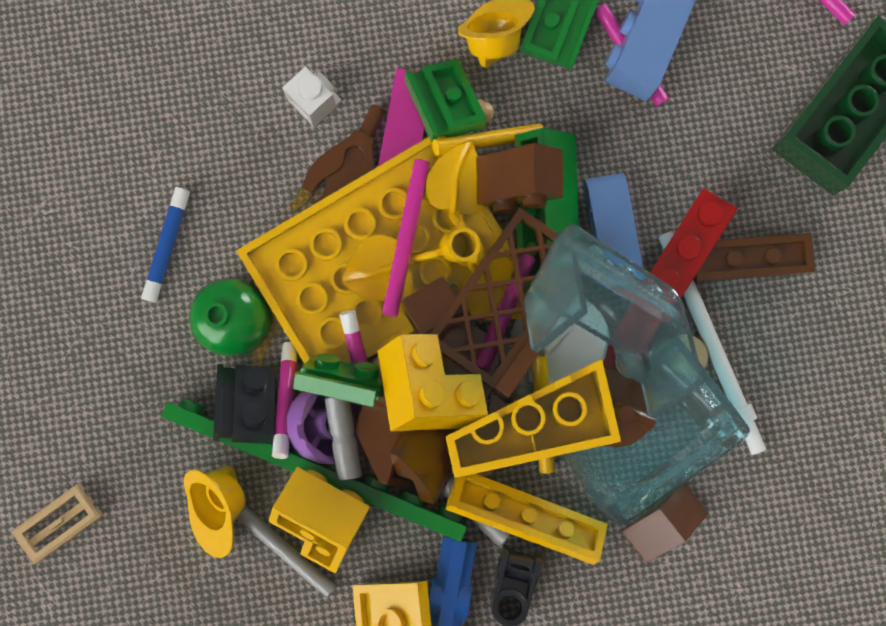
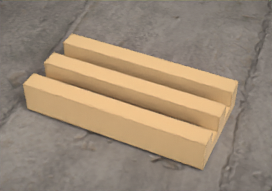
(86, 504)

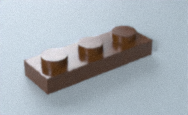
(758, 258)

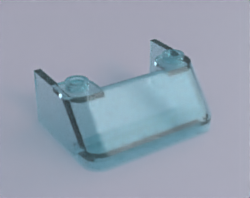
(623, 306)

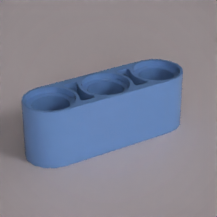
(612, 214)

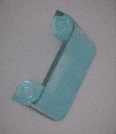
(678, 447)

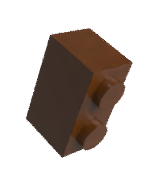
(519, 177)

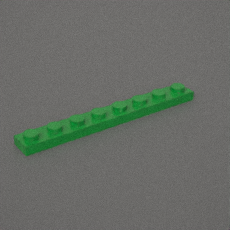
(406, 505)

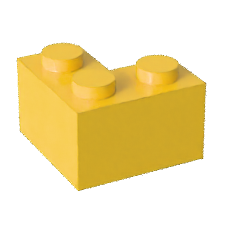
(420, 392)
(319, 516)

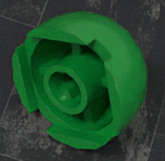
(230, 317)

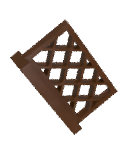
(520, 356)

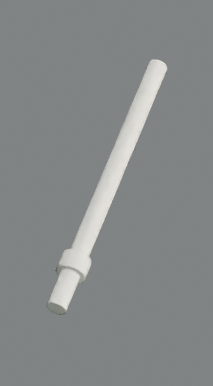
(720, 360)

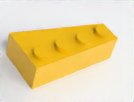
(548, 423)

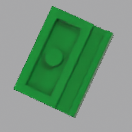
(558, 31)
(445, 100)
(340, 380)

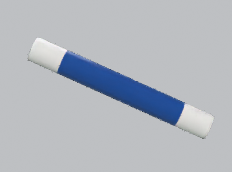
(165, 245)

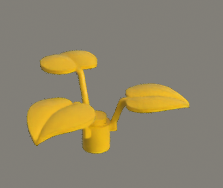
(449, 186)

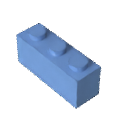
(647, 45)

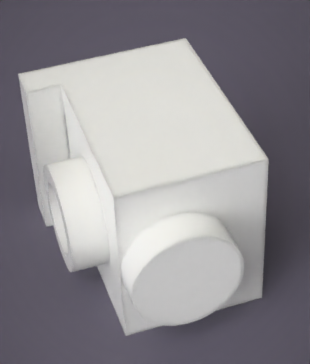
(311, 95)

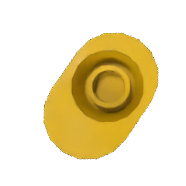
(496, 29)
(213, 506)

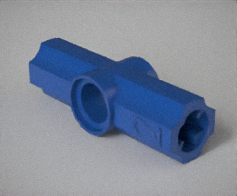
(451, 588)

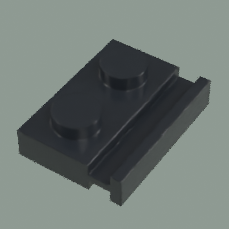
(245, 404)

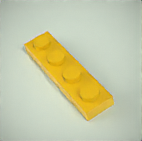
(528, 517)

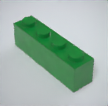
(560, 211)

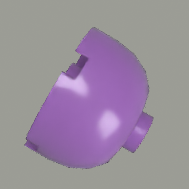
(310, 429)

